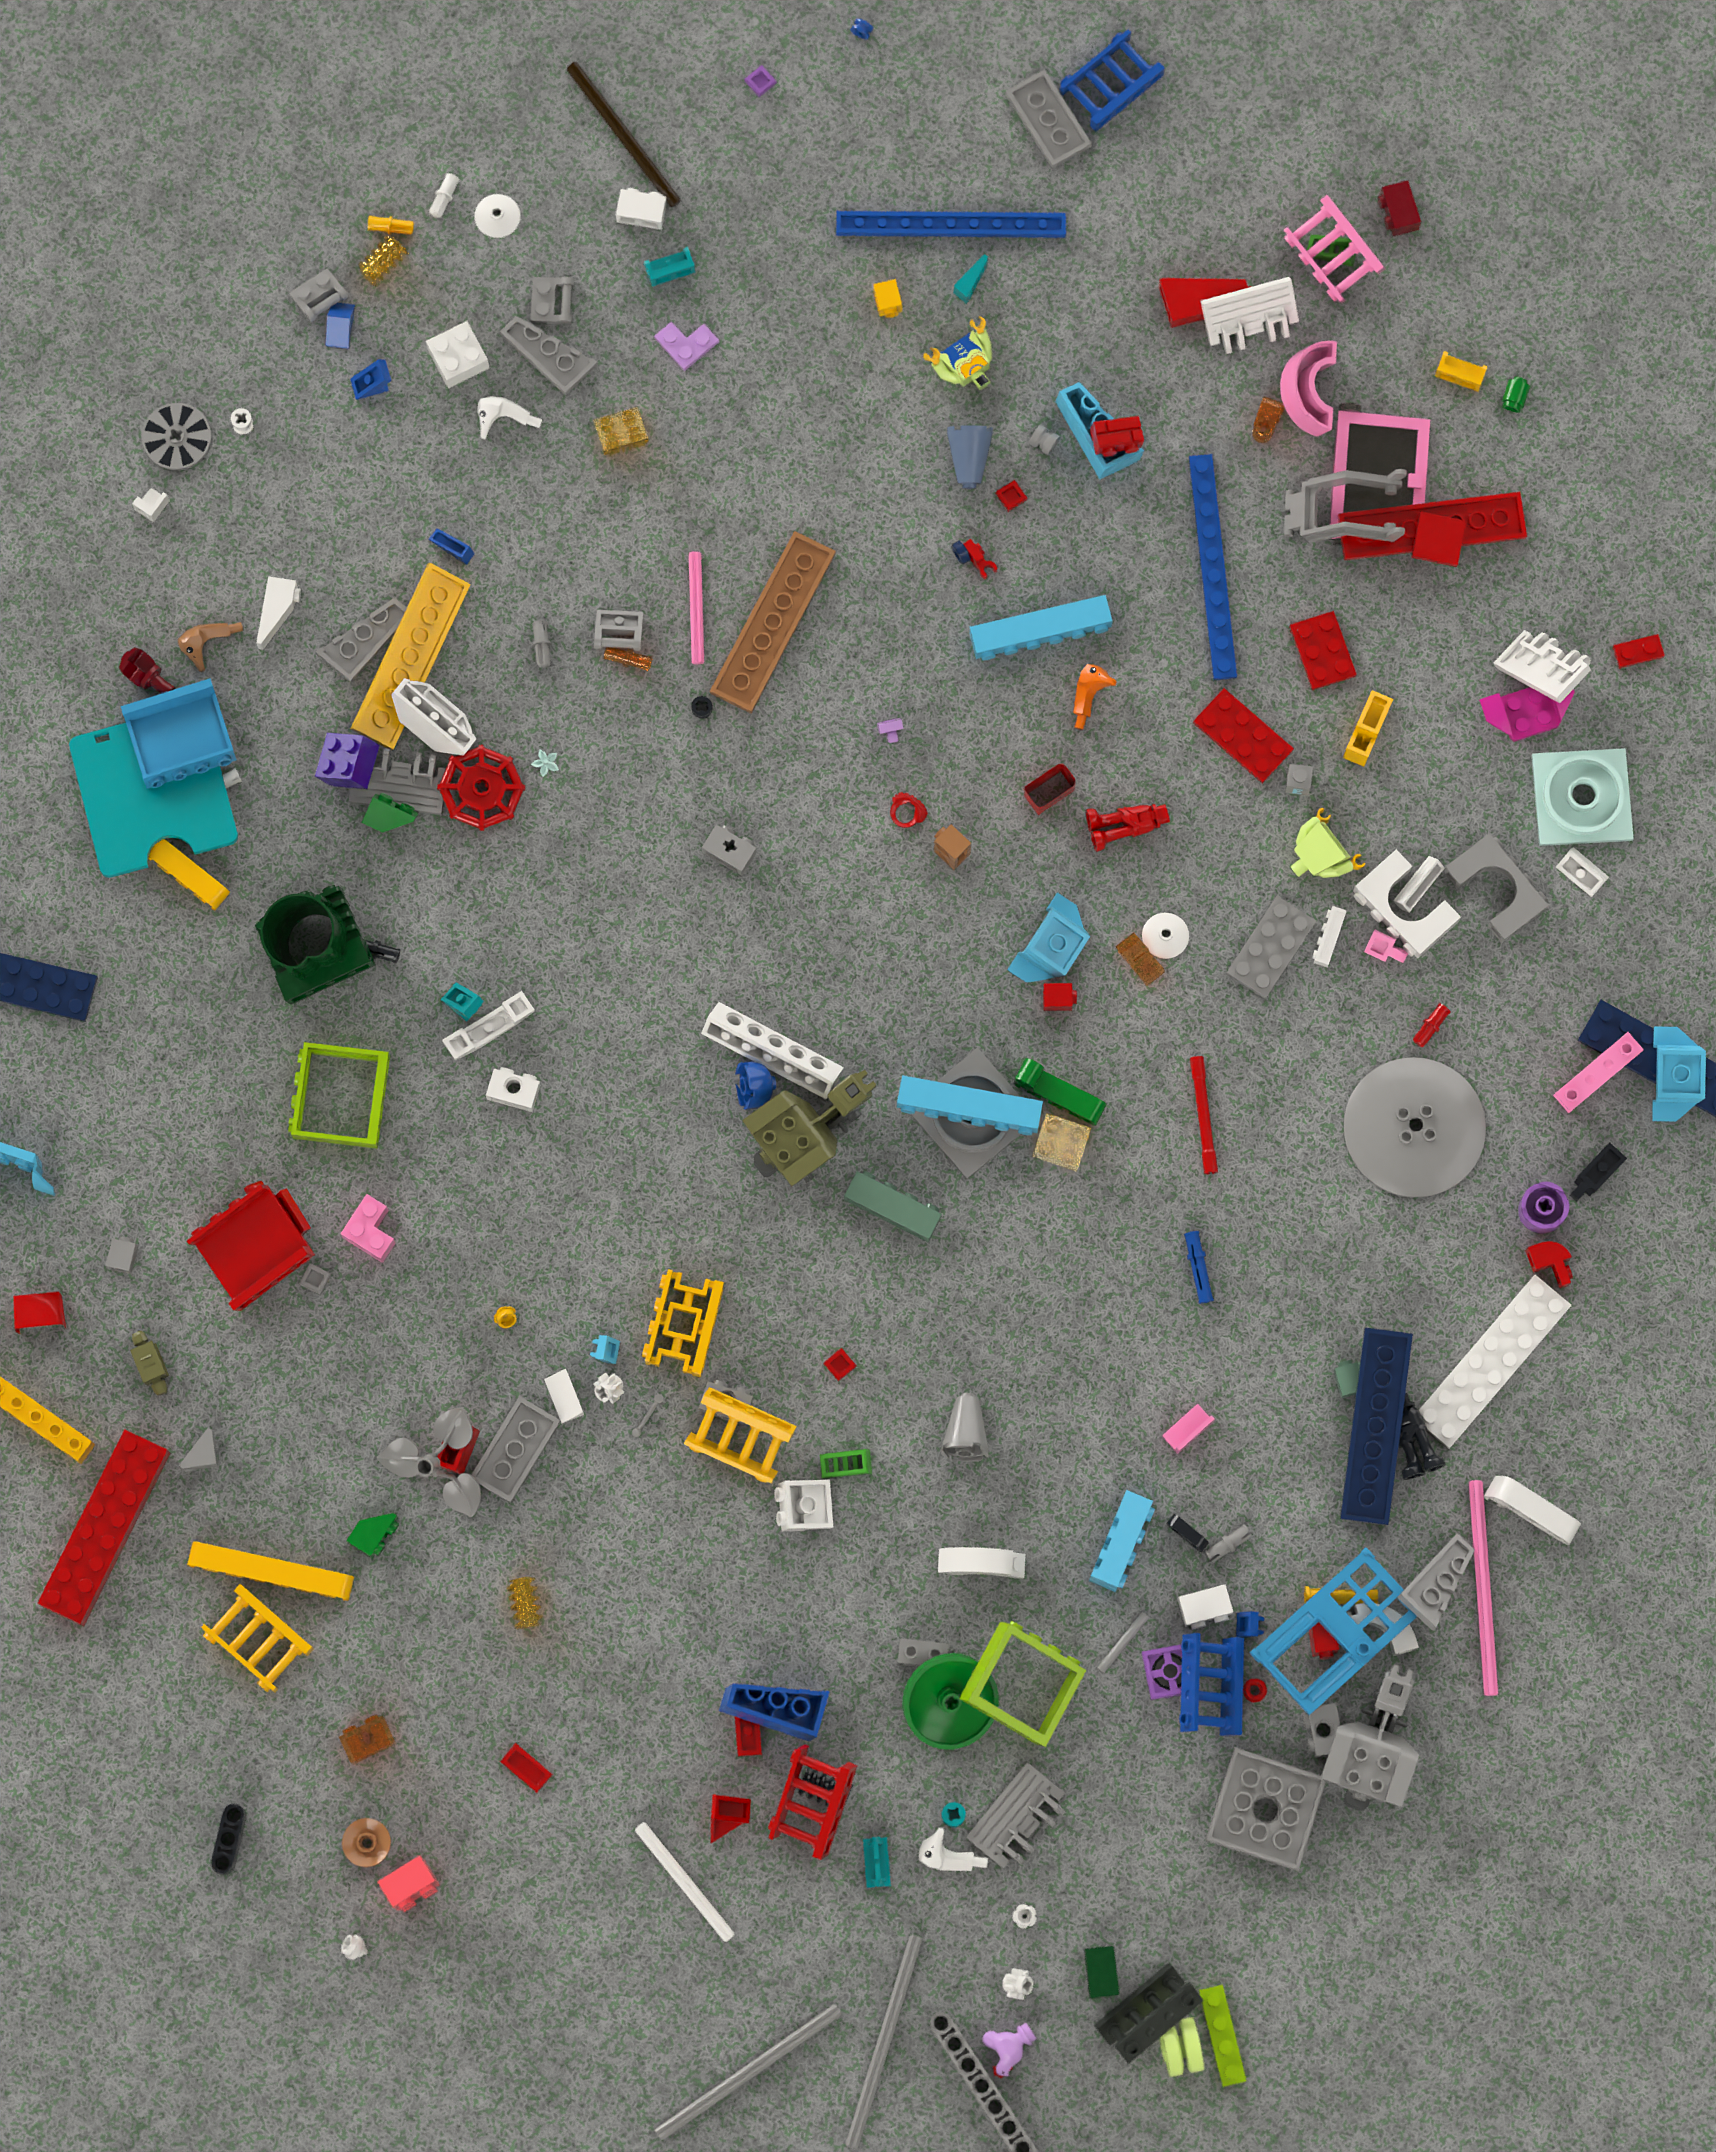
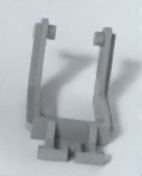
(1305, 503)

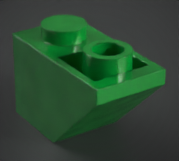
(386, 815)
(371, 1533)

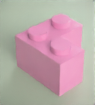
(363, 1230)

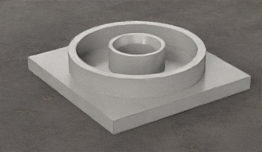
(963, 1143)
(1290, 1788)

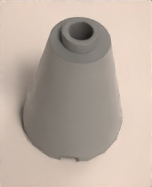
(966, 1431)

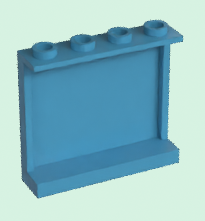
(178, 733)

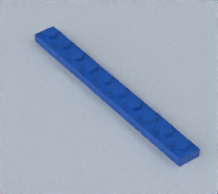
(950, 224)
(1212, 567)

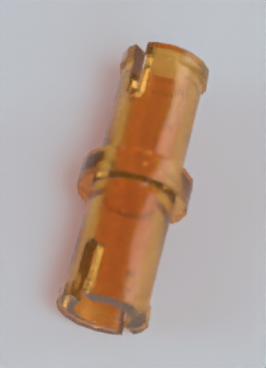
(628, 658)

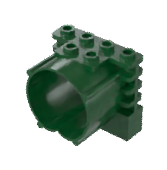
(342, 959)

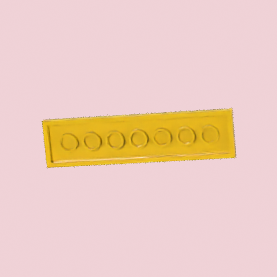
(411, 652)

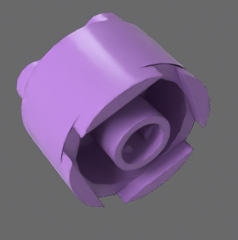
(1556, 1205)

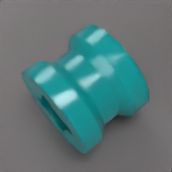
(953, 1814)

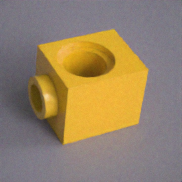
(887, 298)

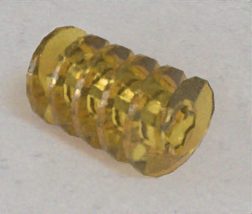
(381, 259)
(524, 1602)

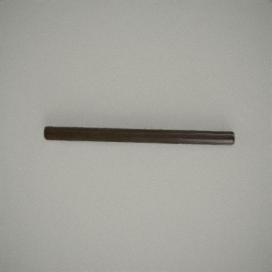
(623, 134)

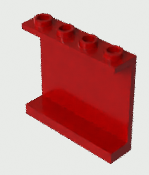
(251, 1245)

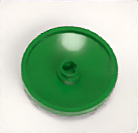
(934, 1706)

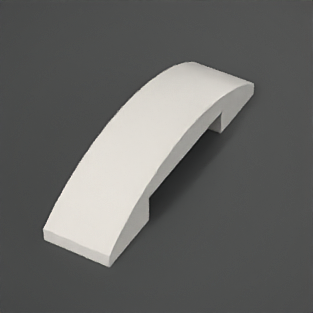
(489, 1027)

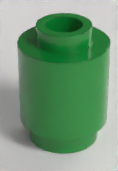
(1515, 394)

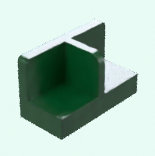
(1101, 1972)

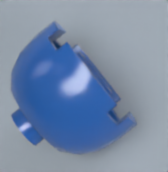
(755, 1081)

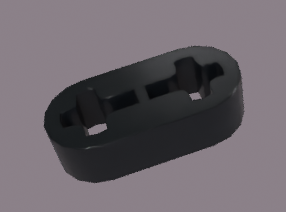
(1187, 1533)

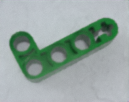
(1058, 1092)

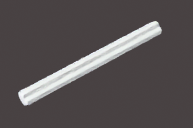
(684, 1882)

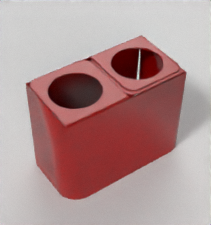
(1045, 777)
(38, 1310)

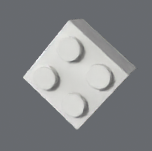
(457, 354)

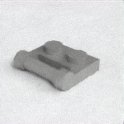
(317, 290)
(544, 300)
(618, 623)

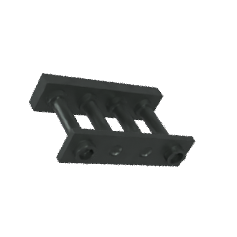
(1141, 2003)

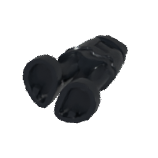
(1414, 1428)

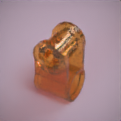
(1268, 417)

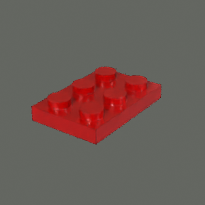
(1322, 650)

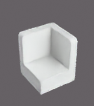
(151, 504)

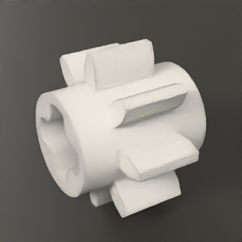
(608, 1388)
(1017, 1984)

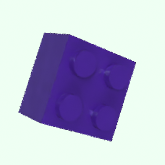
(347, 760)

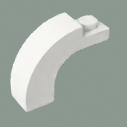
(981, 1561)
(1402, 1643)

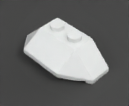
(432, 717)

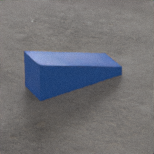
(452, 546)

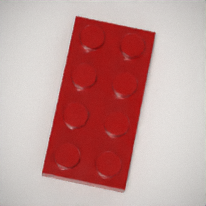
(1243, 735)

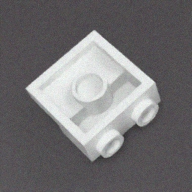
(804, 1505)

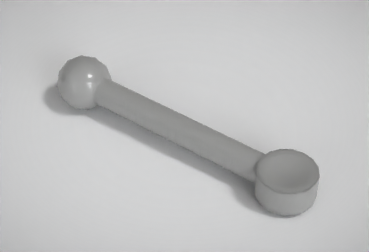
(657, 1400)

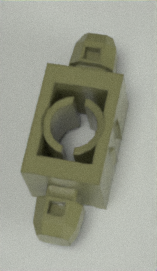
(149, 1363)

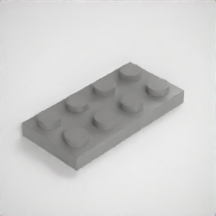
(1048, 119)
(1271, 947)
(515, 1449)

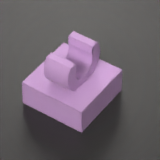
(890, 727)

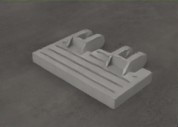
(413, 789)
(1014, 1814)

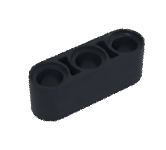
(226, 1827)

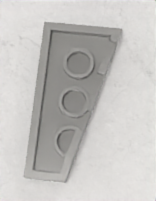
(364, 640)

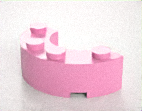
(1299, 389)

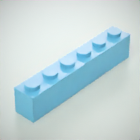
(1040, 627)
(969, 1104)

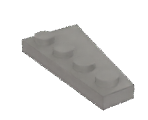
(556, 361)
(1432, 1588)

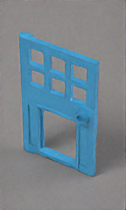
(1342, 1628)

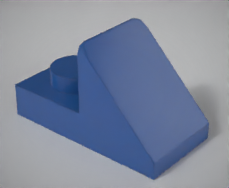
(371, 380)

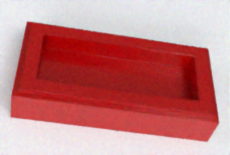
(526, 1768)

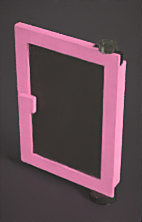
(1378, 447)

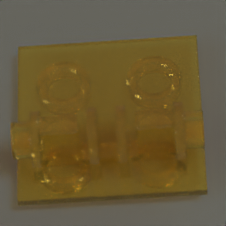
(621, 430)
(1061, 1142)

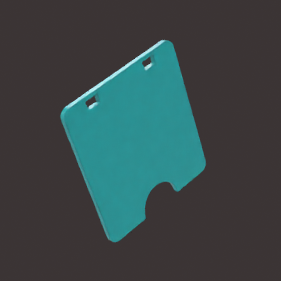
(131, 818)

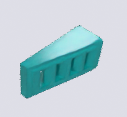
(968, 282)

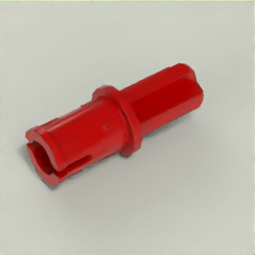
(1431, 1025)

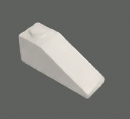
(277, 606)

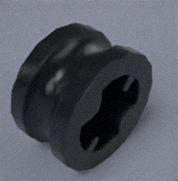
(702, 714)

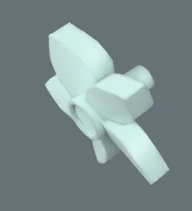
(545, 762)

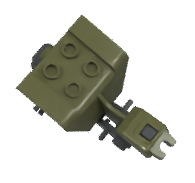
(796, 1136)

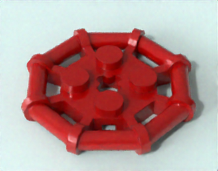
(469, 793)

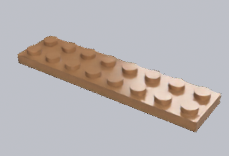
(772, 622)

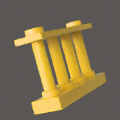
(758, 1421)
(279, 1631)

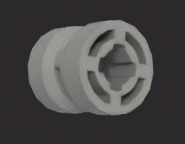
(1045, 440)

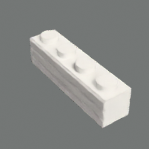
(1419, 884)
(1330, 935)

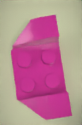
(1524, 712)

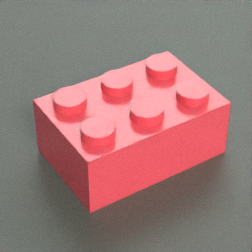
(409, 1884)

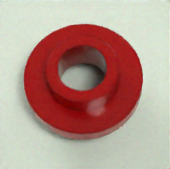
(1262, 1690)

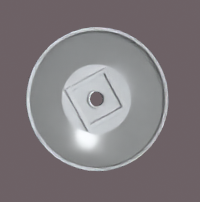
(1410, 1160)

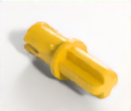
(390, 225)

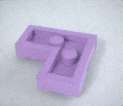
(686, 350)

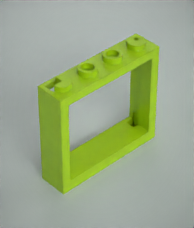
(301, 1081)
(986, 1665)

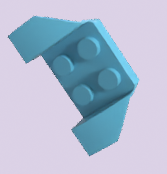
(1053, 944)
(1678, 1074)
(26, 1161)

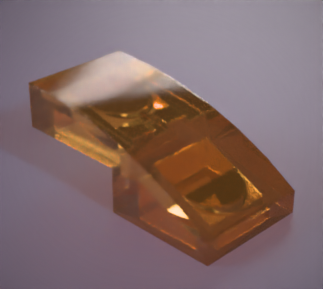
(1140, 959)

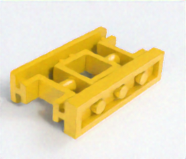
(700, 1327)

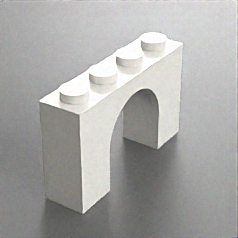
(1415, 935)

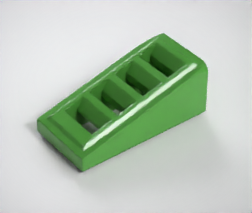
(1342, 242)
(866, 1461)

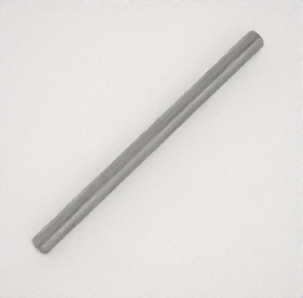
(883, 2042)
(748, 2072)

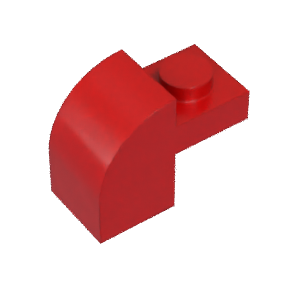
(1552, 1255)

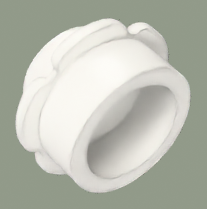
(1029, 1911)

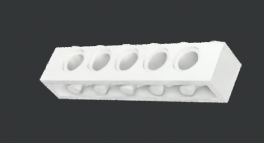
(772, 1050)

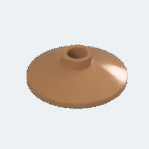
(366, 1829)

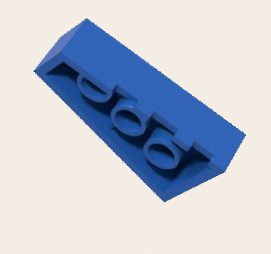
(777, 1708)

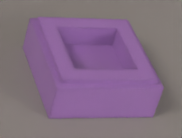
(760, 81)

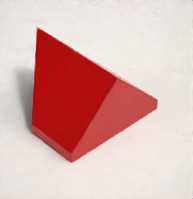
(728, 1814)

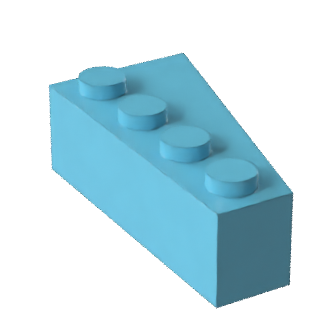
(1080, 412)
(1120, 1541)

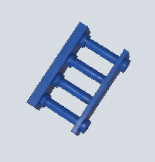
(1116, 101)
(1231, 1684)

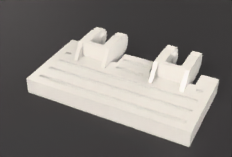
(1248, 311)
(1543, 665)

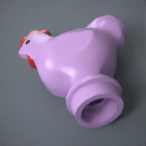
(1008, 2047)

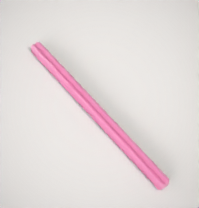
(1483, 1588)

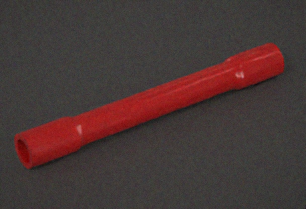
(1208, 1153)

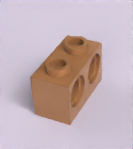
(951, 846)

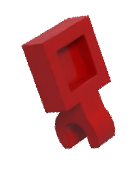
(976, 554)

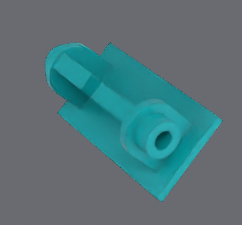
(876, 1862)

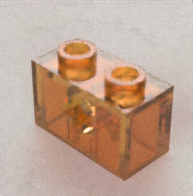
(380, 1741)

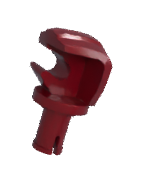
(143, 671)

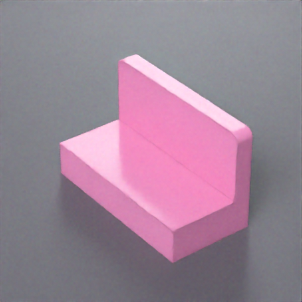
(1188, 1428)

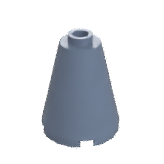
(969, 453)

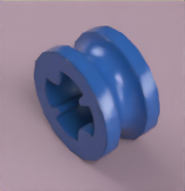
(862, 29)

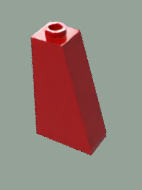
(1184, 296)

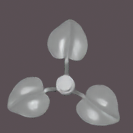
(455, 1429)

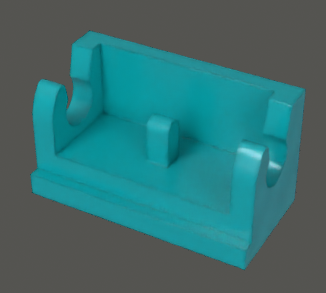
(670, 267)

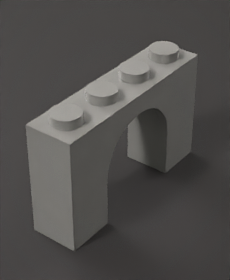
(1490, 856)

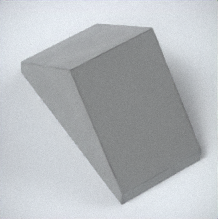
(202, 1454)

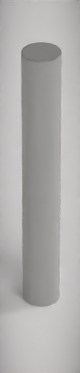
(1122, 1642)

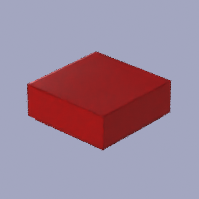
(1011, 495)
(840, 1364)

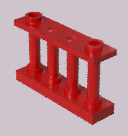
(835, 1798)

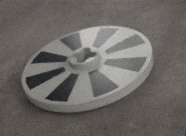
(172, 453)

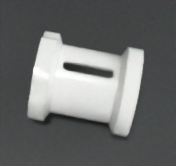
(242, 414)

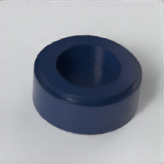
(960, 552)

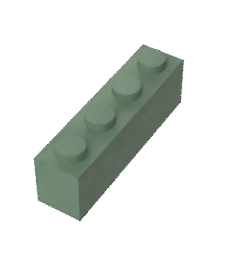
(893, 1206)

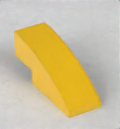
(1367, 728)

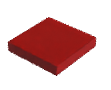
(1438, 539)

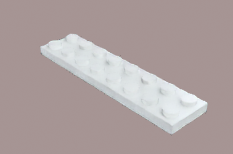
(1492, 1360)

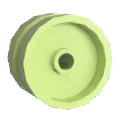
(1187, 2046)

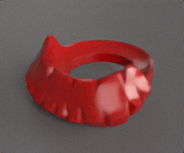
(903, 798)

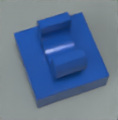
(1248, 1624)

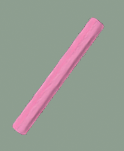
(696, 608)

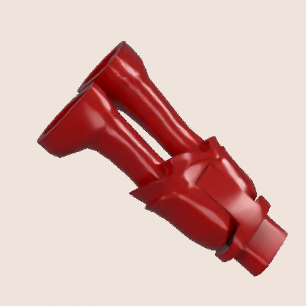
(1136, 821)

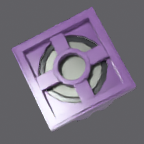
(1164, 1673)

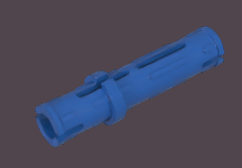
(1196, 1257)

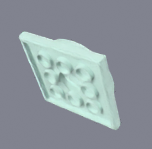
(1561, 817)

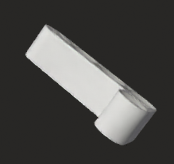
(1532, 1508)

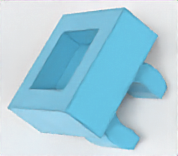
(606, 1350)

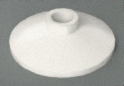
(497, 225)
(1161, 946)

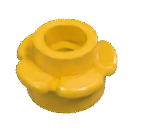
(505, 1317)

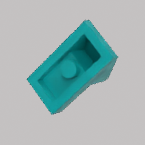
(462, 1001)

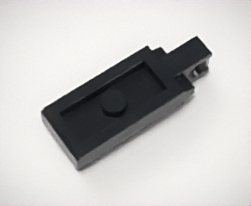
(1598, 1171)

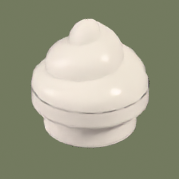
(353, 1947)

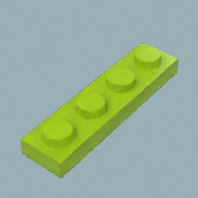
(1222, 2036)

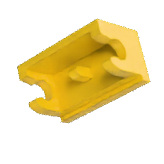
(1460, 372)

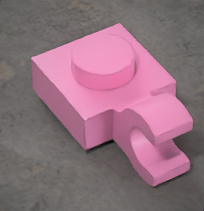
(1382, 946)

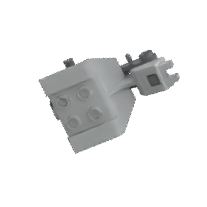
(1372, 1759)

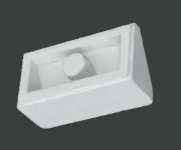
(1582, 872)
(564, 1396)

